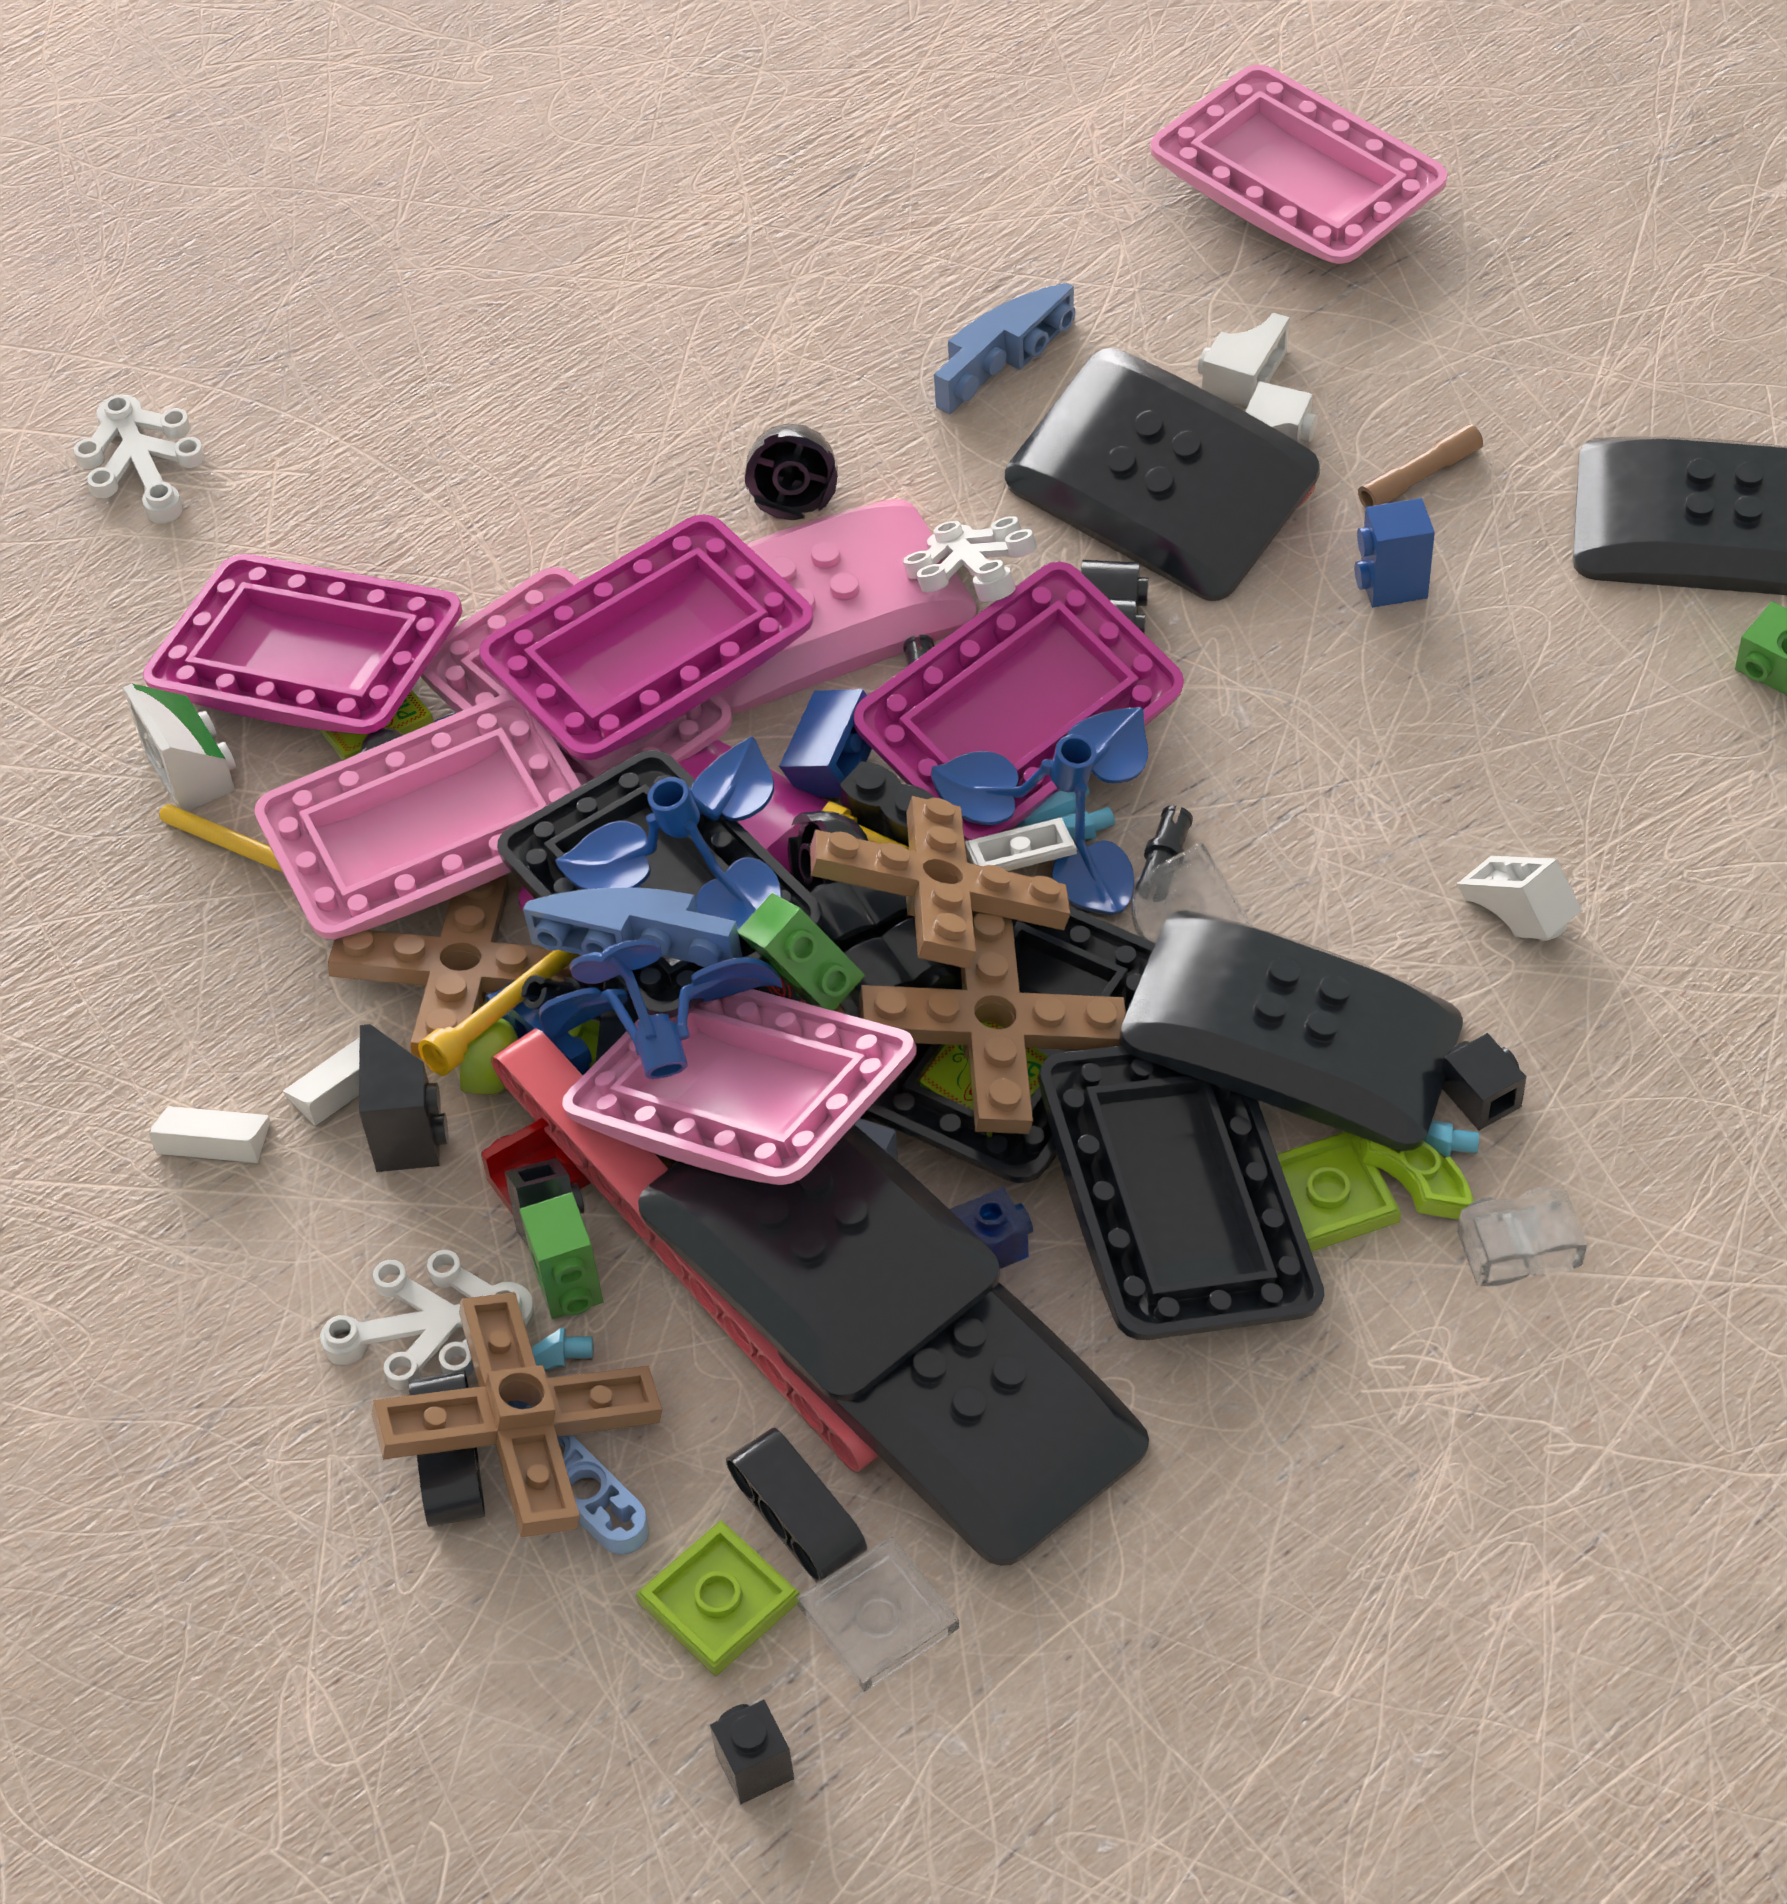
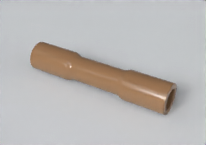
(1443, 454)

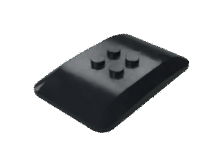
(1163, 472)
(1683, 513)
(676, 865)
(1080, 960)
(1293, 1028)
(1176, 1197)
(831, 1268)
(997, 1428)

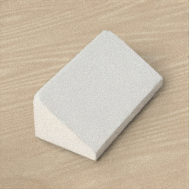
(1022, 846)
(328, 1085)
(210, 1134)

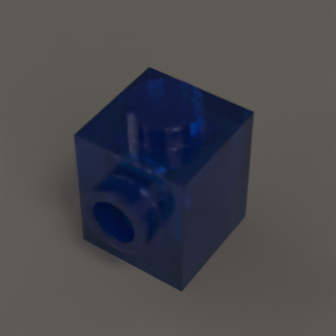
(998, 1224)

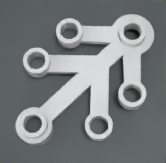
(122, 417)
(968, 547)
(433, 1322)

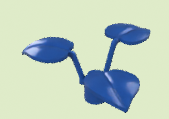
(1108, 746)
(731, 786)
(657, 1038)

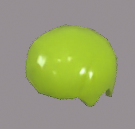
(477, 1070)

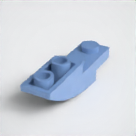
(1003, 335)
(604, 917)

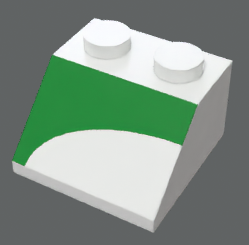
(181, 746)

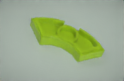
(1430, 1178)

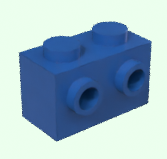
(1395, 552)
(825, 743)

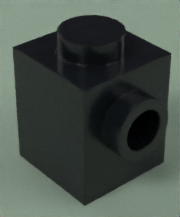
(1483, 1080)
(537, 1184)
(751, 1750)

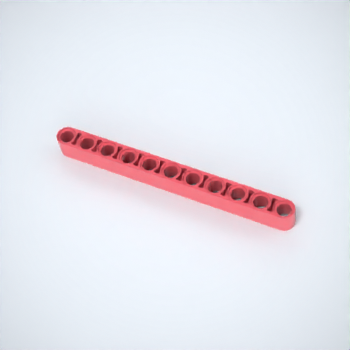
(539, 1080)

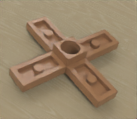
(939, 881)
(453, 967)
(993, 996)
(523, 1437)

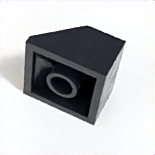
(398, 1105)

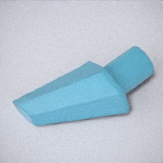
(1056, 805)
(1094, 822)
(1446, 1139)
(558, 1347)

